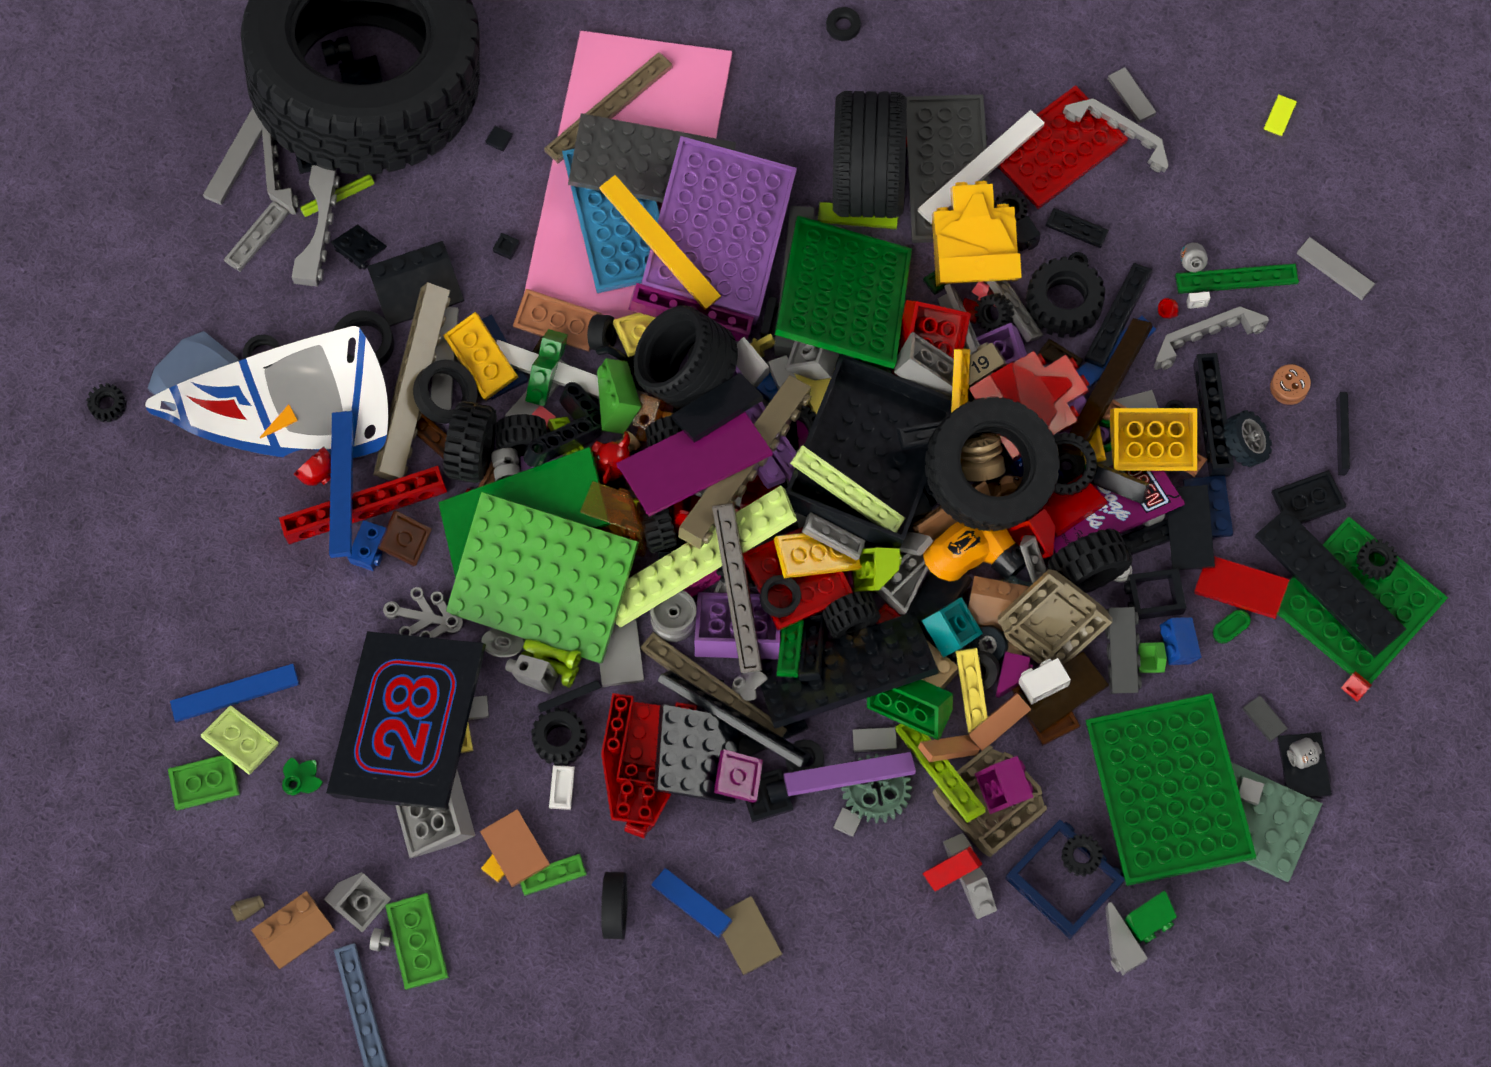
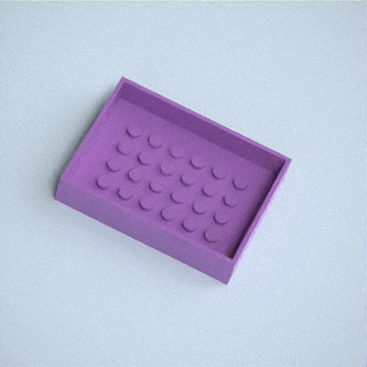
(726, 220)

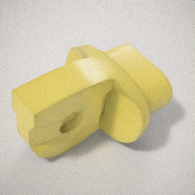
(763, 344)

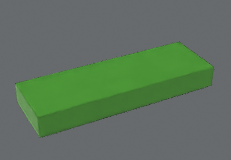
(555, 874)

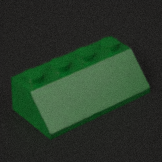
(916, 706)

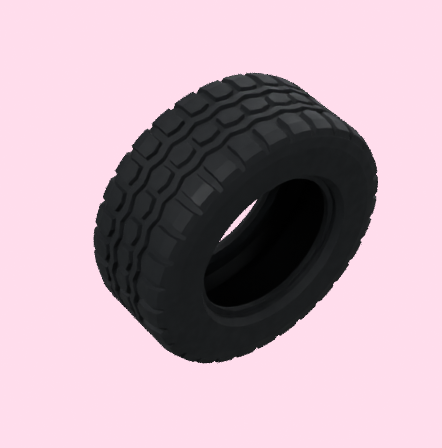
(362, 124)

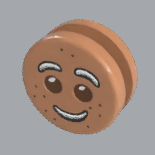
(1290, 384)

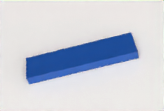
(692, 903)

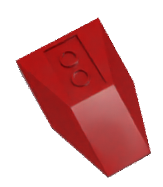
(631, 760)

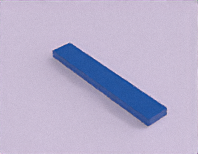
(234, 692)

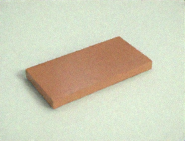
(542, 312)

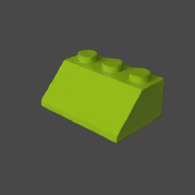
(877, 568)

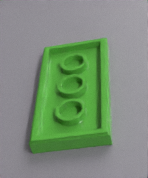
(416, 941)

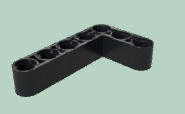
(572, 435)

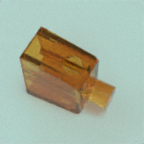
(651, 408)

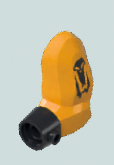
(966, 548)

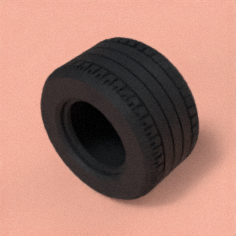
(869, 154)

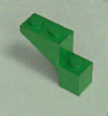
(545, 367)

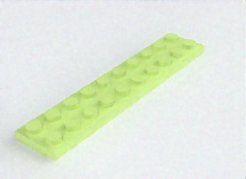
(690, 564)

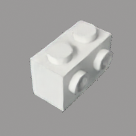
(1044, 680)

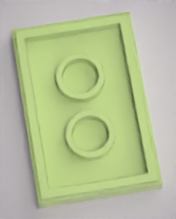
(240, 739)

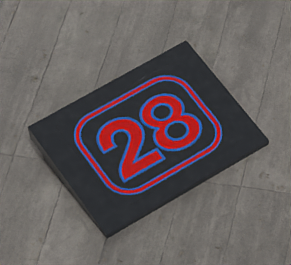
(406, 720)

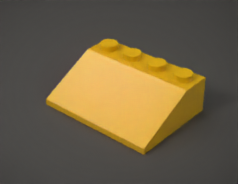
(1154, 439)

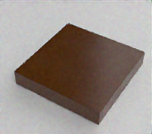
(404, 538)

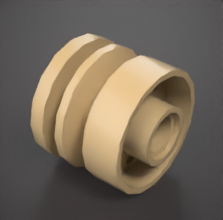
(982, 458)

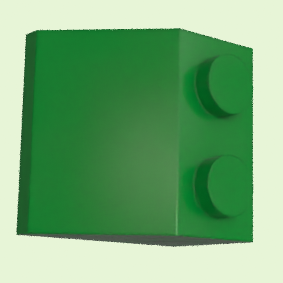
(1150, 918)

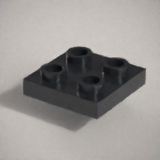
(771, 798)

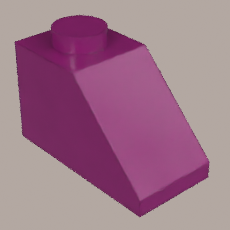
(1011, 671)

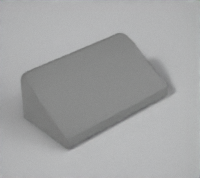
(1032, 557)

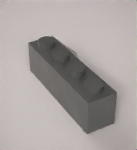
(1122, 651)

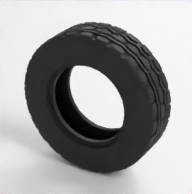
(1031, 439)

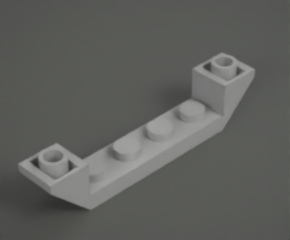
(1076, 111)
(283, 197)
(1250, 320)

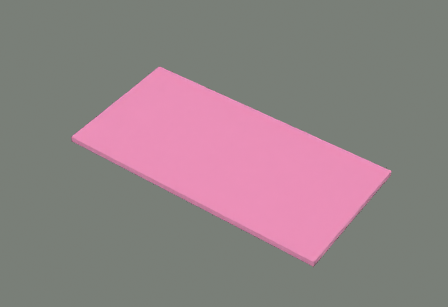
(682, 100)

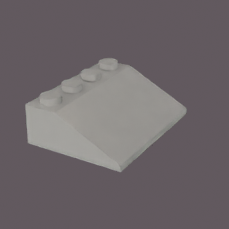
(435, 829)

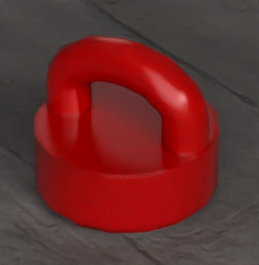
(1168, 308)

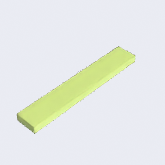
(846, 490)

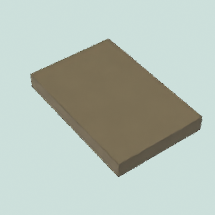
(749, 937)

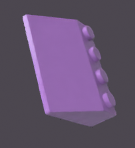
(715, 630)

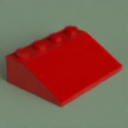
(936, 324)

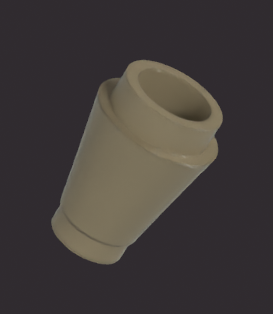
(247, 907)

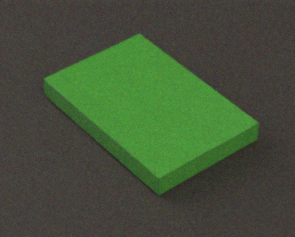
(203, 782)

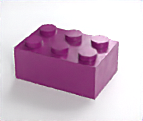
(1004, 784)

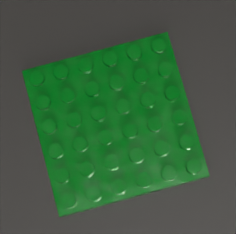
(1402, 593)

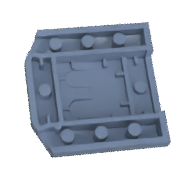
(187, 360)

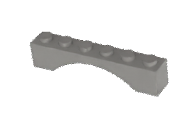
(308, 264)

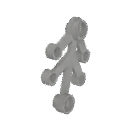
(426, 617)

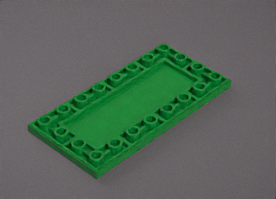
(552, 487)

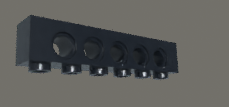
(1212, 414)

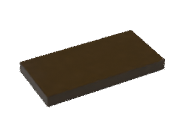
(1084, 685)

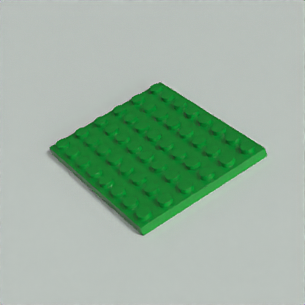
(844, 292)
(1170, 789)

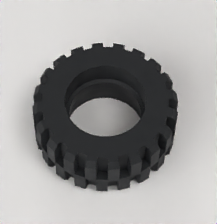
(1065, 273)
(469, 442)
(1093, 559)

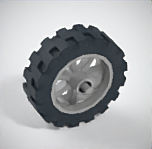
(1247, 438)

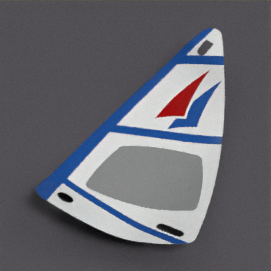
(310, 375)

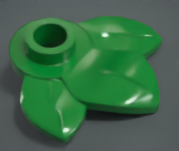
(301, 773)

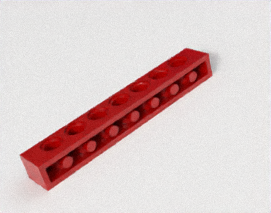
(366, 503)

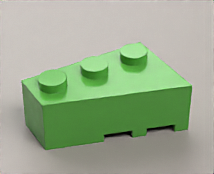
(617, 396)

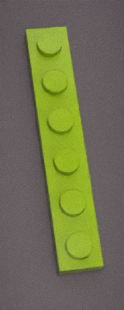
(944, 775)

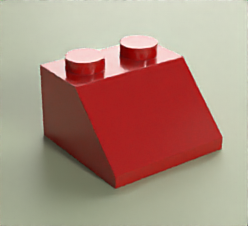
(1039, 526)

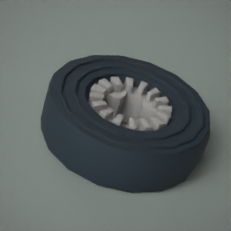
(998, 639)

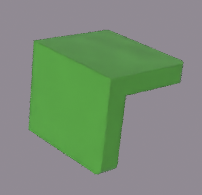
(1152, 657)

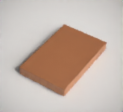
(514, 848)

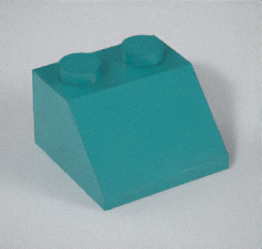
(952, 627)

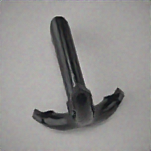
(617, 354)

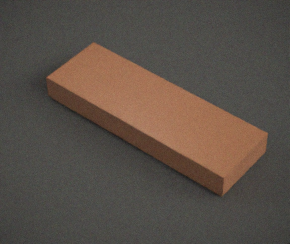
(999, 721)
(948, 748)

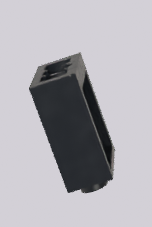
(1176, 588)

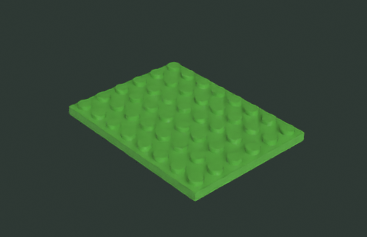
(542, 577)

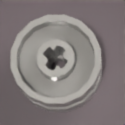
(674, 617)

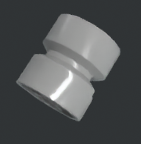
(505, 463)

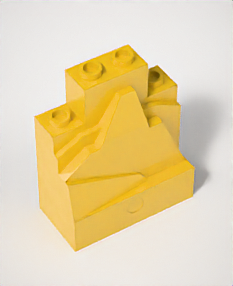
(975, 238)

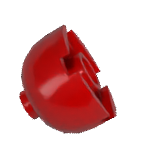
(316, 469)

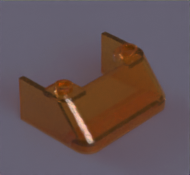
(618, 509)

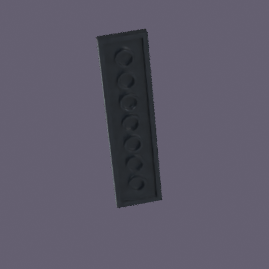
(1330, 583)

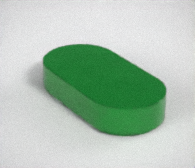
(1231, 626)

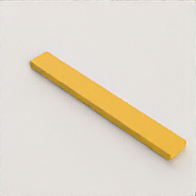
(660, 242)

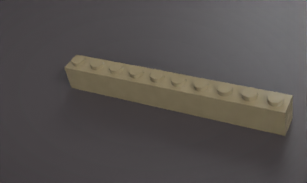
(418, 354)
(771, 425)

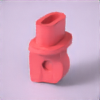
(982, 290)

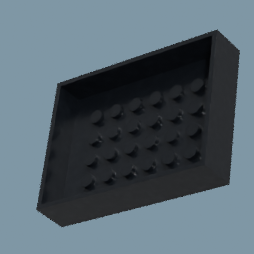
(860, 439)

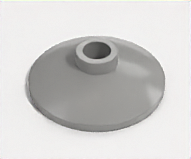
(502, 643)

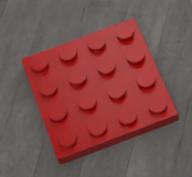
(816, 590)

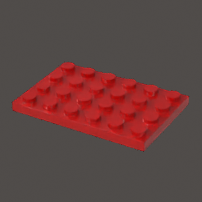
(1060, 151)

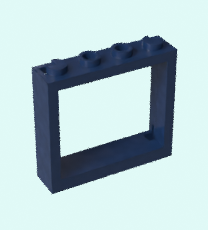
(1041, 903)

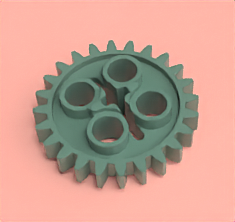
(858, 792)

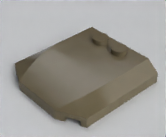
(1053, 619)
(997, 829)

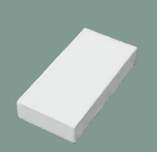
(562, 787)

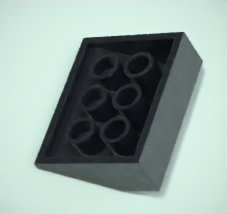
(401, 278)

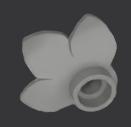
(747, 683)

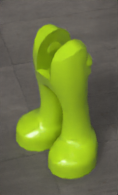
(570, 659)

